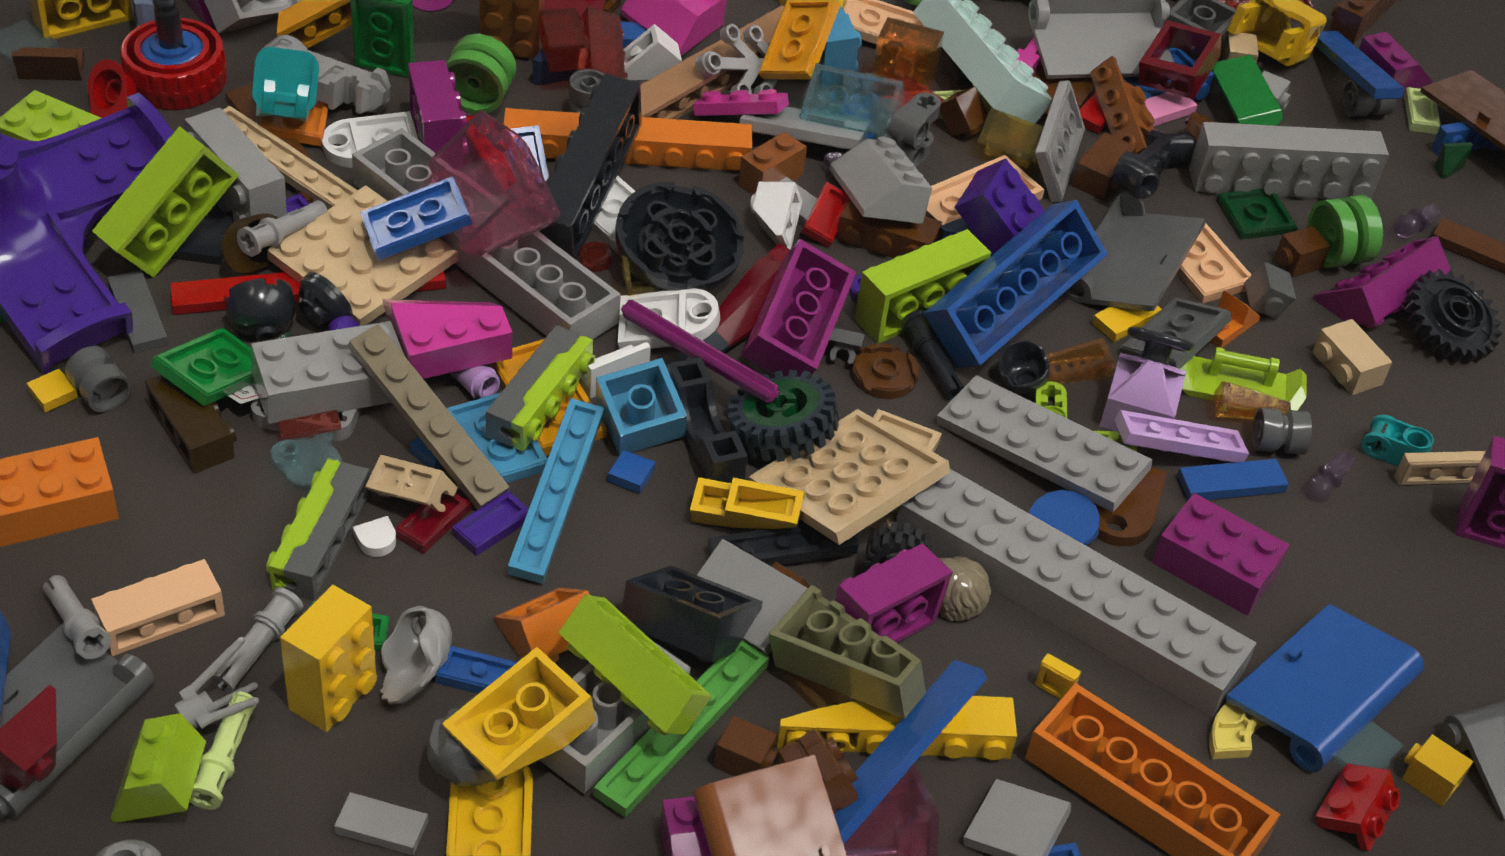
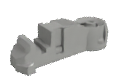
(343, 82)

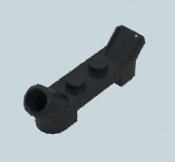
(1142, 170)

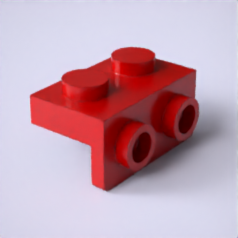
(1360, 803)

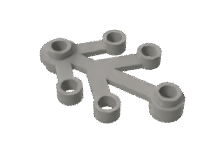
(711, 63)

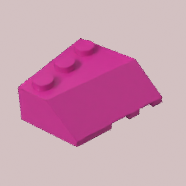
(681, 20)
(449, 334)

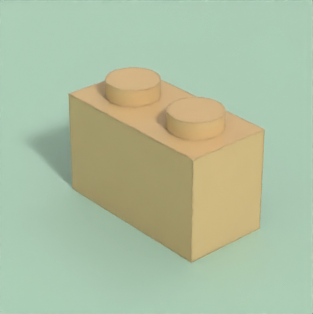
(1352, 357)

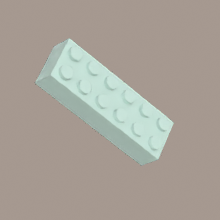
(985, 58)

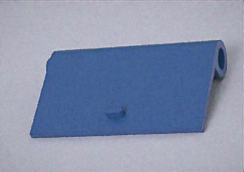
(1327, 684)

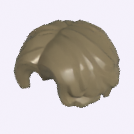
(967, 589)

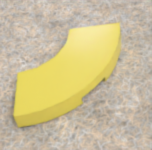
(1232, 733)

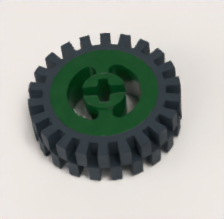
(793, 422)

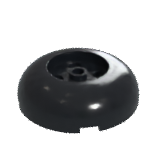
(663, 227)

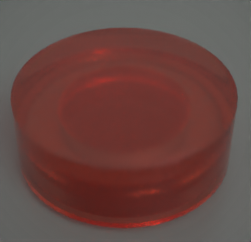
(596, 256)

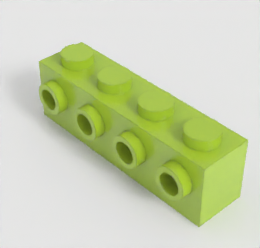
(634, 666)

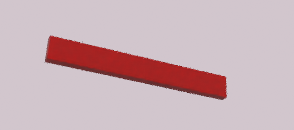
(210, 293)

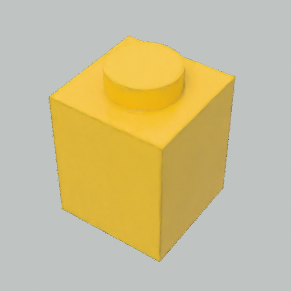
(1435, 769)

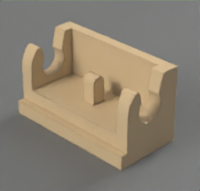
(410, 482)

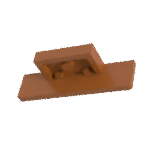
(1122, 105)

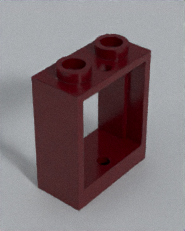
(1185, 80)

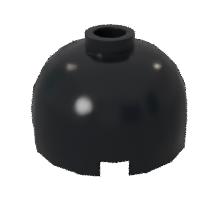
(260, 308)

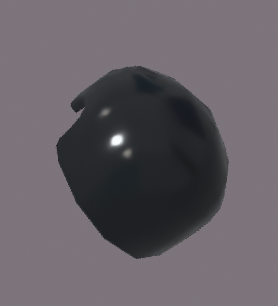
(1024, 367)

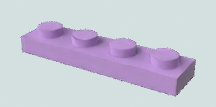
(1181, 436)

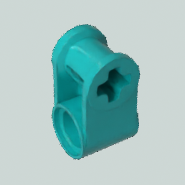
(1396, 439)

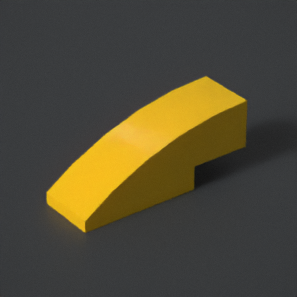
(745, 504)

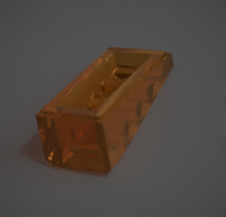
(1088, 351)
(1242, 402)

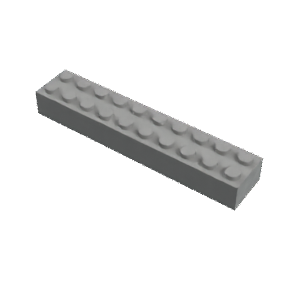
(526, 274)
(1083, 592)

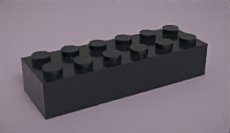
(593, 160)

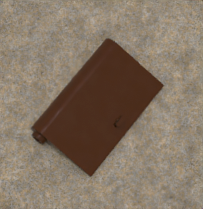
(1472, 101)

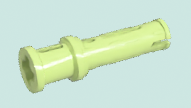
(218, 763)

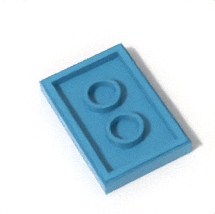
(508, 461)

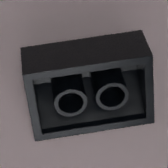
(689, 612)

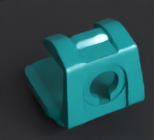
(285, 83)

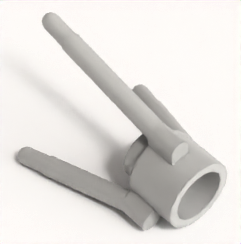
(199, 708)

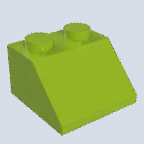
(160, 769)

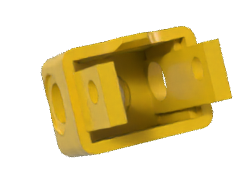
(1272, 26)

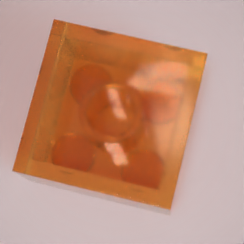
(909, 51)

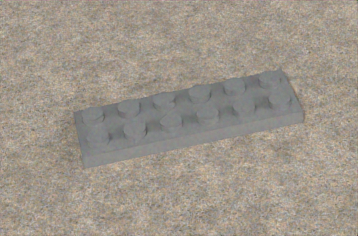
(1045, 442)

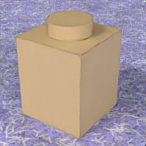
(1240, 45)

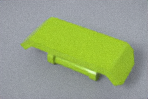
(1244, 370)

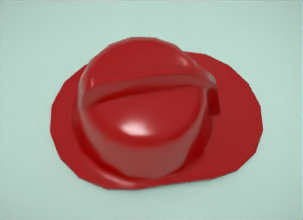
(109, 88)

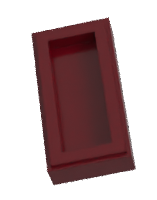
(428, 526)

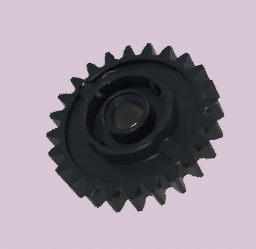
(1453, 316)

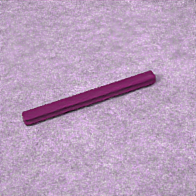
(695, 348)

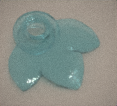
(304, 456)

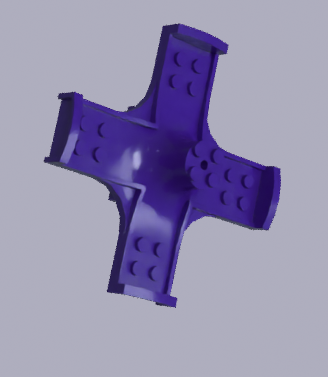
(47, 207)

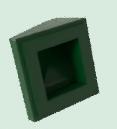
(1452, 158)

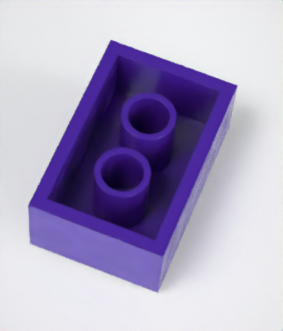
(997, 205)

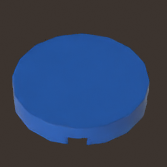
(1069, 513)

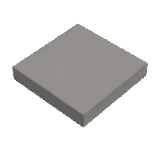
(1017, 822)

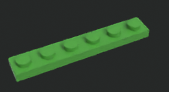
(658, 753)

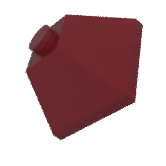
(29, 742)

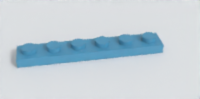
(555, 491)

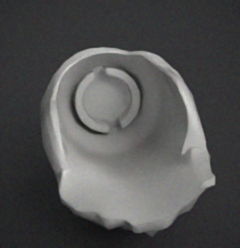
(414, 653)

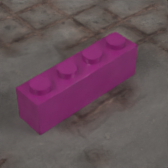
(1384, 284)

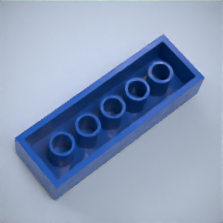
(1015, 284)

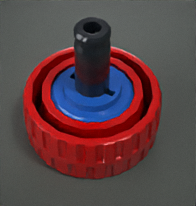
(174, 59)

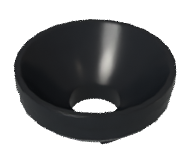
(322, 300)

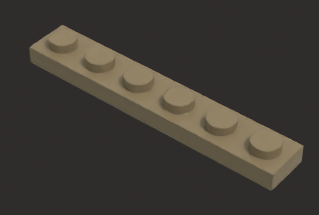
(428, 416)

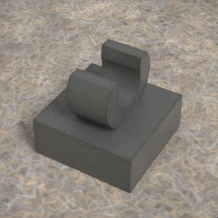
(846, 342)

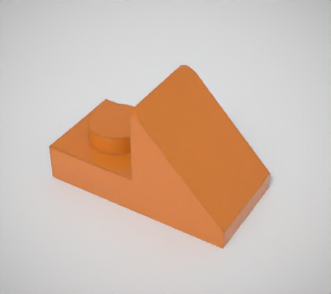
(1242, 319)

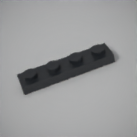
(787, 544)

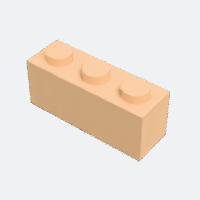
(159, 606)

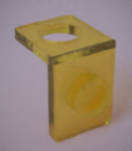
(636, 287)

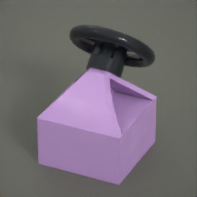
(1147, 381)

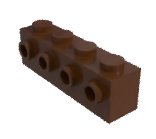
(1355, 17)

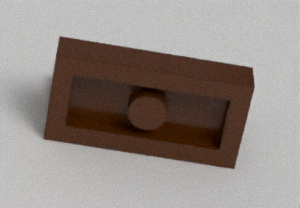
(49, 63)

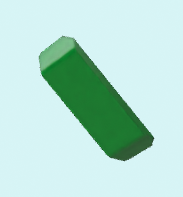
(1246, 91)

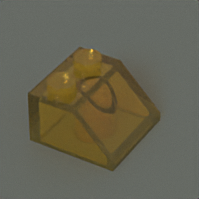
(1010, 137)

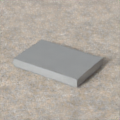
(752, 577)

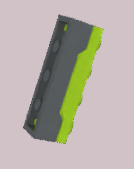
(539, 388)
(319, 529)

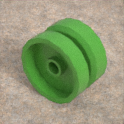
(481, 72)
(1350, 227)

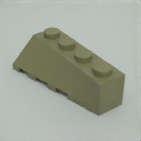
(846, 655)

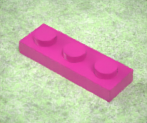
(741, 103)

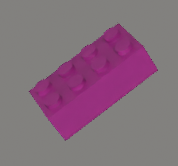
(799, 311)

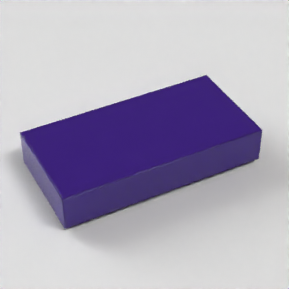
(491, 523)

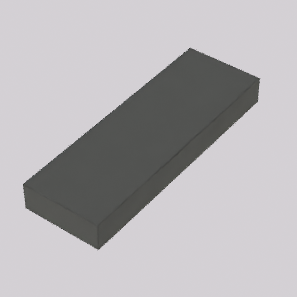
(147, 326)

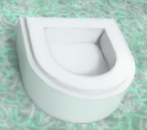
(375, 537)

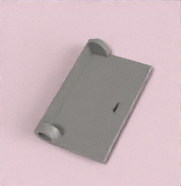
(1084, 33)

